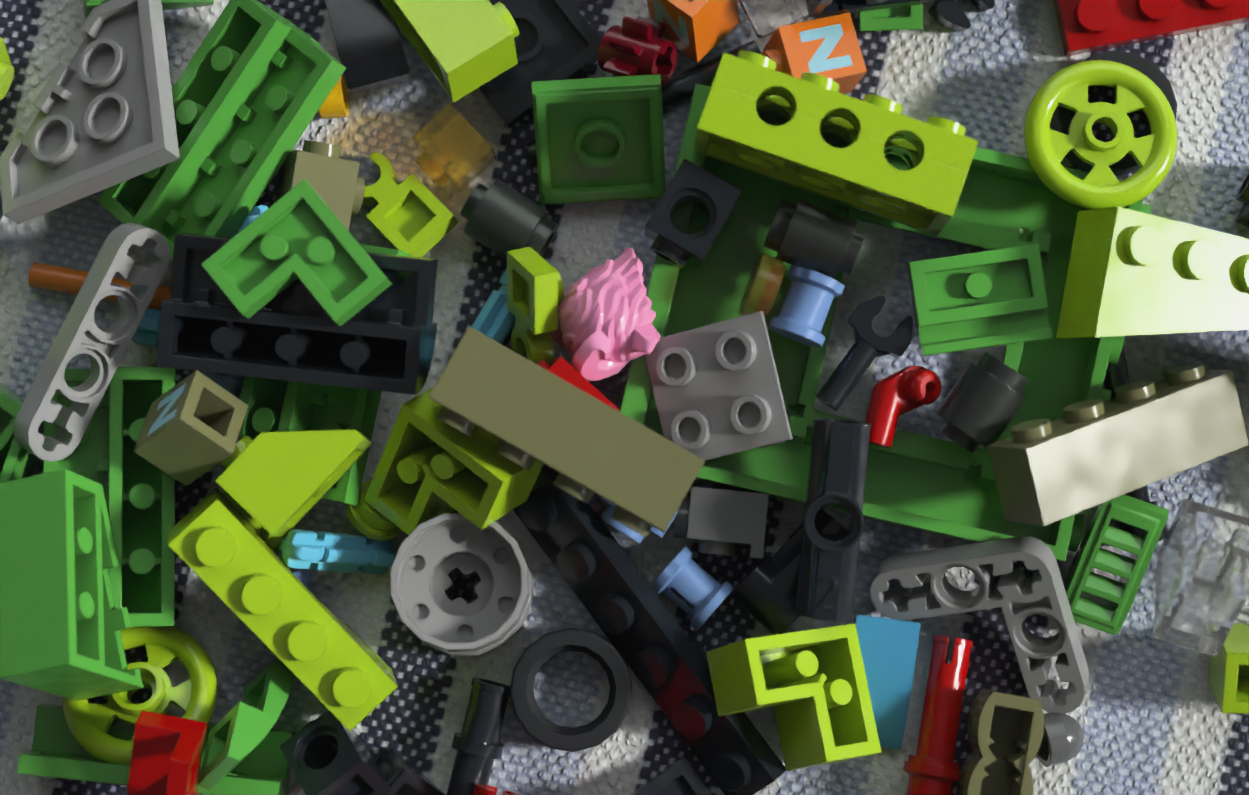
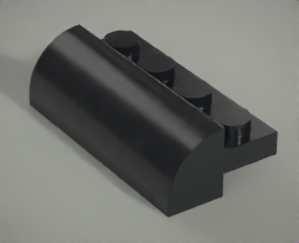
(293, 336)

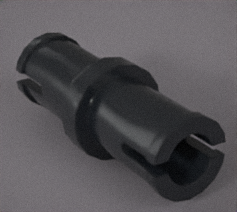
(479, 737)

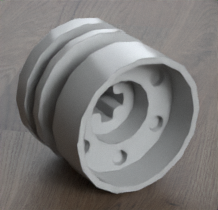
(424, 582)

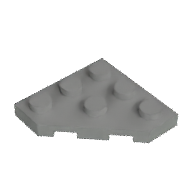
(98, 116)

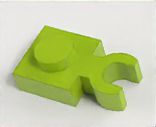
(406, 212)
(533, 299)

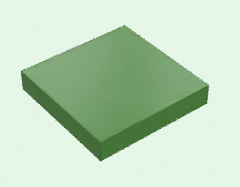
(599, 139)

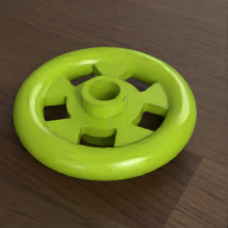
(1132, 93)
(194, 696)

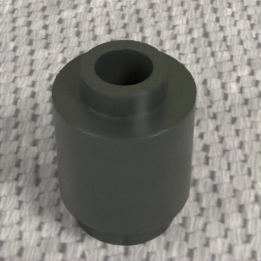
(507, 220)
(813, 238)
(982, 403)

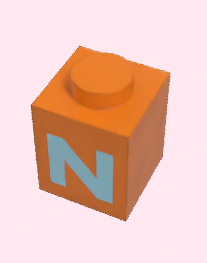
(695, 24)
(819, 47)

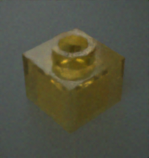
(452, 150)

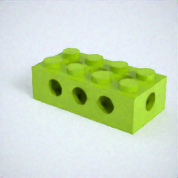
(851, 175)

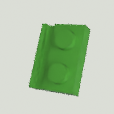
(979, 300)

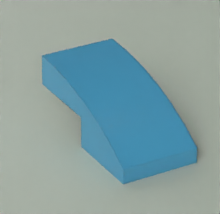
(889, 665)

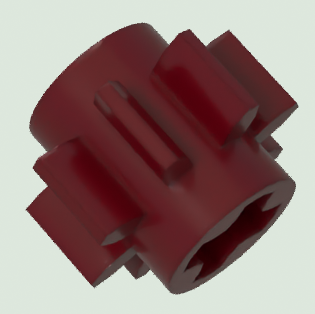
(637, 49)

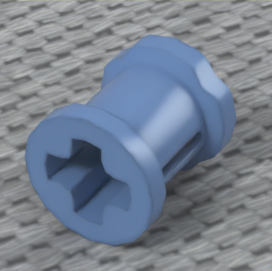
(806, 306)
(691, 588)

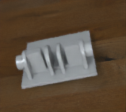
(719, 388)

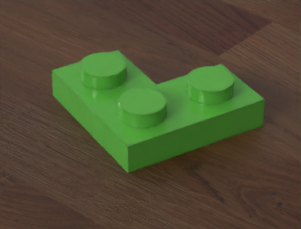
(295, 241)

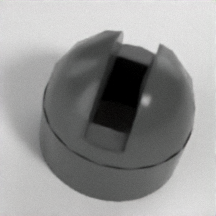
(1060, 739)

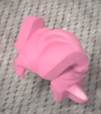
(607, 318)

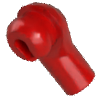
(896, 396)

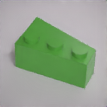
(57, 589)

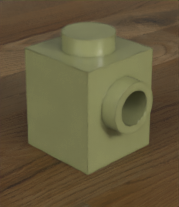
(328, 174)

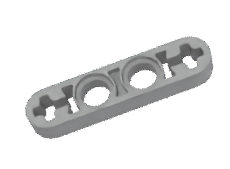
(82, 336)

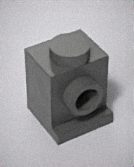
(723, 520)

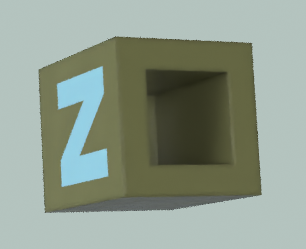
(191, 428)

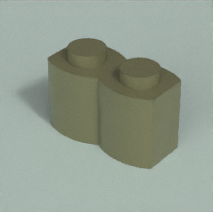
(1003, 740)

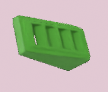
(1096, 598)

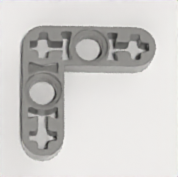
(1014, 594)

